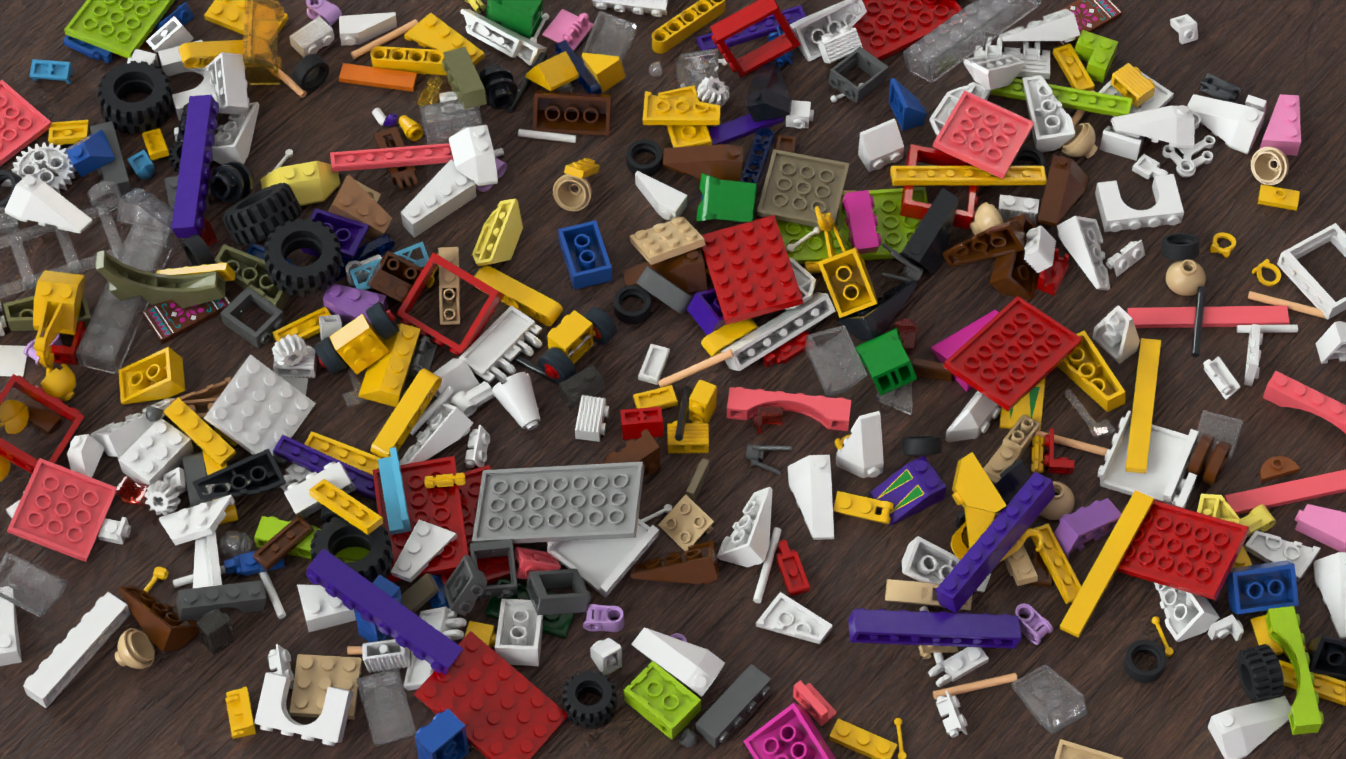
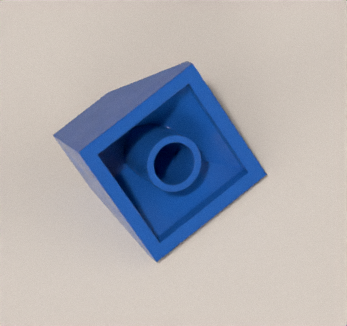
(905, 106)
(90, 153)

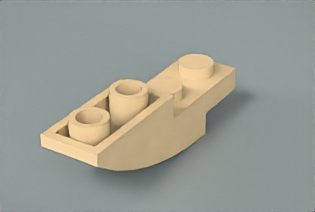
(449, 288)
(1012, 447)
(1020, 566)
(915, 593)

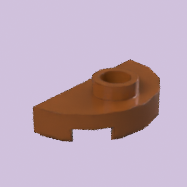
(1277, 467)

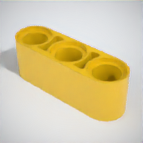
(727, 335)

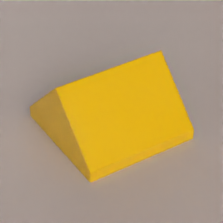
(605, 69)
(553, 72)

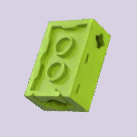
(662, 700)

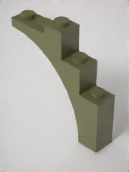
(185, 290)

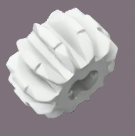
(713, 91)
(289, 350)
(162, 497)

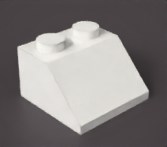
(880, 145)

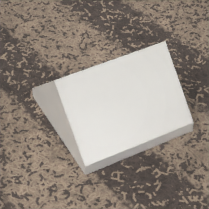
(1121, 144)
(456, 375)

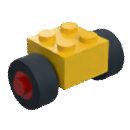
(573, 339)
(359, 341)

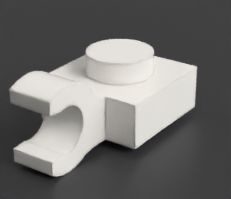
(1148, 167)
(294, 474)

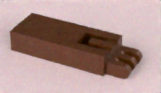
(389, 139)

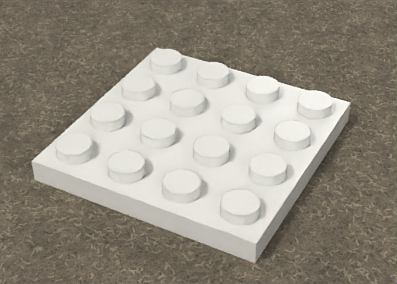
(258, 408)

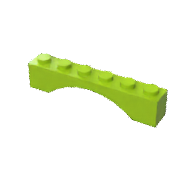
(1284, 630)

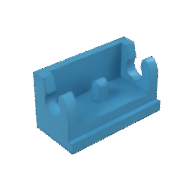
(51, 70)

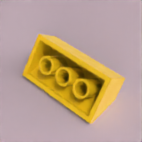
(387, 376)

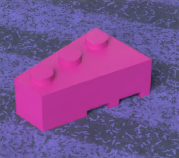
(861, 221)

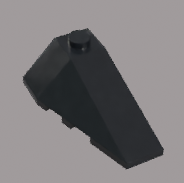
(768, 94)
(932, 234)
(876, 319)
(249, 476)
(1008, 486)
(1327, 656)

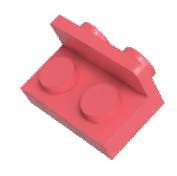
(534, 560)
(813, 703)

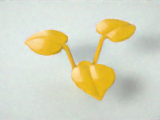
(14, 418)

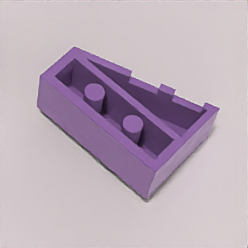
(350, 301)
(1086, 524)

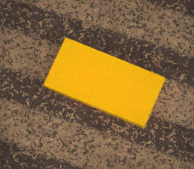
(687, 134)

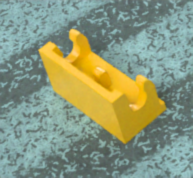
(240, 713)

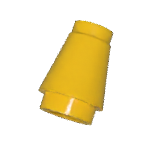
(411, 129)

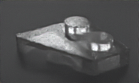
(899, 398)

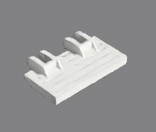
(1035, 63)
(502, 340)
(439, 619)

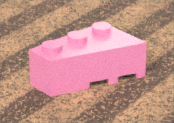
(1284, 126)

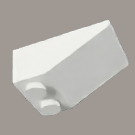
(519, 633)

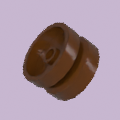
(1212, 461)

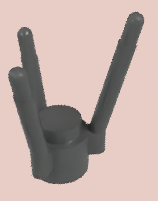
(911, 270)
(757, 452)

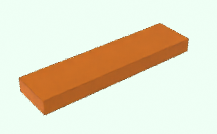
(378, 77)

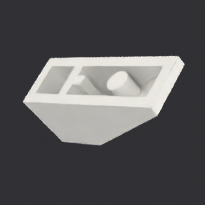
(361, 28)
(663, 198)

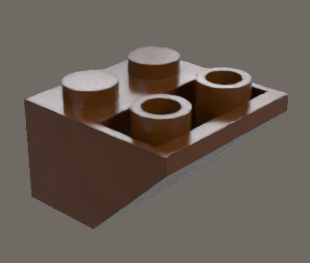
(394, 276)

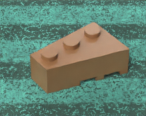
(358, 205)
(204, 399)

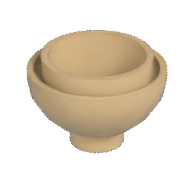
(1082, 143)
(1263, 166)
(568, 197)
(985, 217)
(1183, 281)
(1060, 504)
(134, 649)

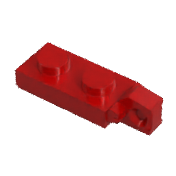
(787, 350)
(791, 570)

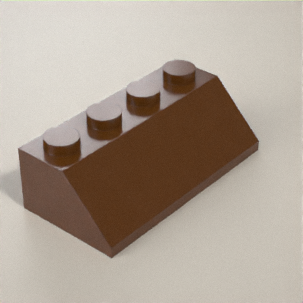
(572, 112)
(1011, 272)

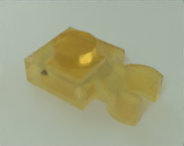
(430, 94)

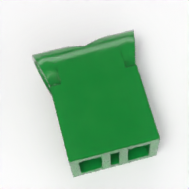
(516, 15)
(726, 199)
(886, 361)

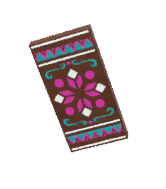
(1091, 15)
(170, 320)

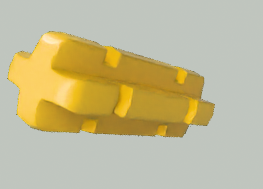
(1037, 454)
(445, 480)

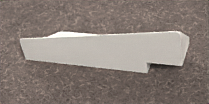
(502, 37)
(206, 564)

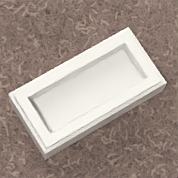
(654, 364)

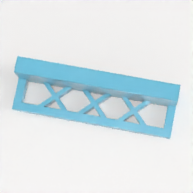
(420, 262)
(394, 493)

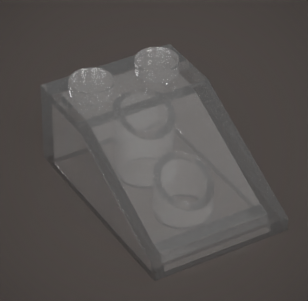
(610, 36)
(695, 66)
(144, 210)
(1050, 698)
(386, 706)

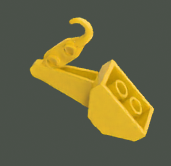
(844, 272)
(55, 310)
(981, 502)

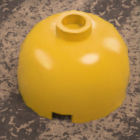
(60, 383)

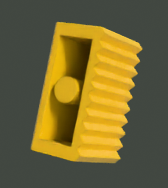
(1133, 84)
(702, 402)
(694, 438)

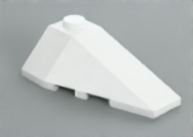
(235, 137)
(41, 203)
(1083, 241)
(1117, 335)
(121, 436)
(812, 488)
(751, 534)
(1331, 580)
(1185, 612)
(686, 662)
(1247, 726)

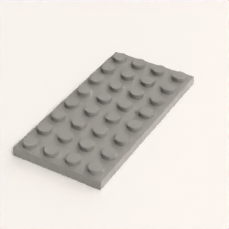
(559, 503)

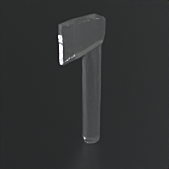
(352, 398)
(1097, 430)

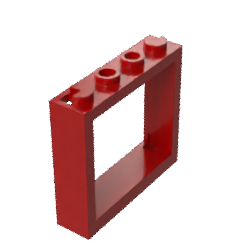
(744, 19)
(918, 209)
(479, 323)
(37, 393)

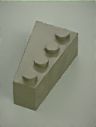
(464, 78)
(252, 273)
(20, 313)

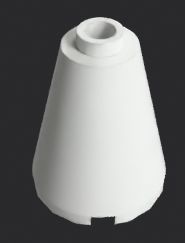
(519, 400)

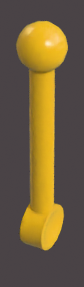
(1168, 650)
(898, 722)

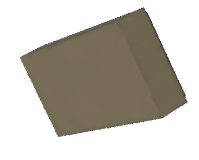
(698, 479)
(420, 593)

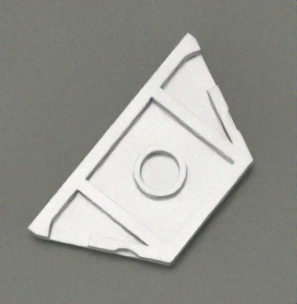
(196, 521)

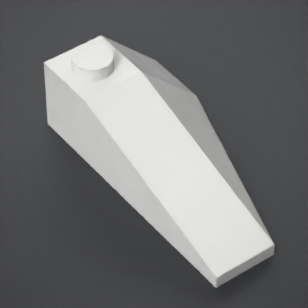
(825, 21)
(1054, 27)
(1230, 121)
(1052, 124)
(1166, 124)
(443, 429)
(864, 448)
(930, 563)
(9, 636)

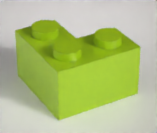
(1098, 53)

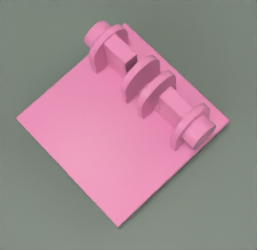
(568, 28)

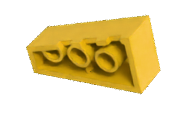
(1093, 375)

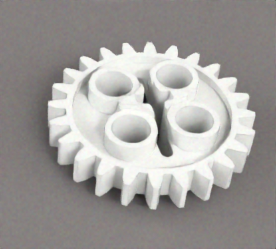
(46, 164)

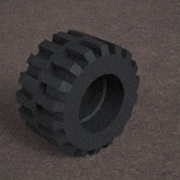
(1260, 673)
(589, 683)

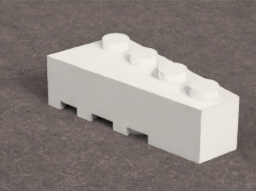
(438, 199)

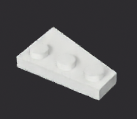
(1253, 355)
(421, 547)
(1274, 549)
(794, 620)

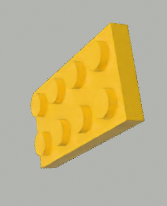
(232, 15)

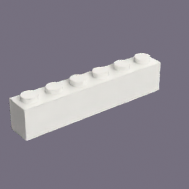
(779, 331)
(76, 649)

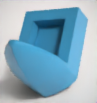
(142, 165)

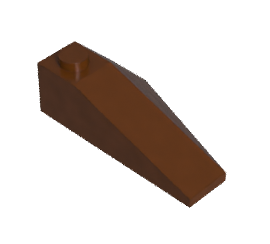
(715, 160)
(1063, 188)
(993, 242)
(684, 271)
(692, 566)
(158, 620)

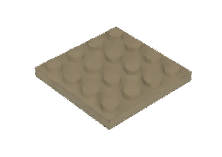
(799, 184)

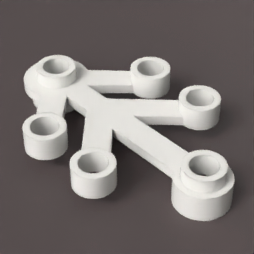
(1186, 162)

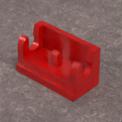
(1051, 278)
(637, 420)

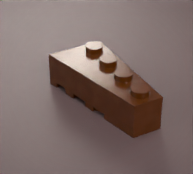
(642, 450)

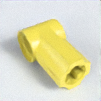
(1258, 519)

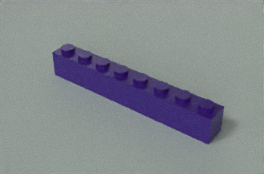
(194, 166)
(995, 542)
(384, 612)
(934, 628)

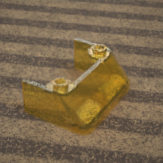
(261, 41)

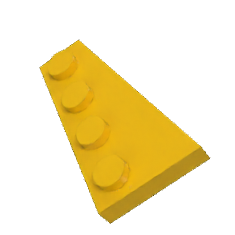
(437, 35)
(668, 111)

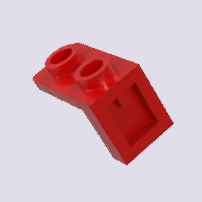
(66, 354)
(1056, 466)

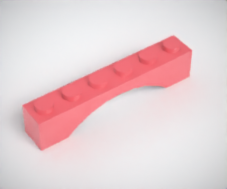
(1293, 394)
(831, 412)

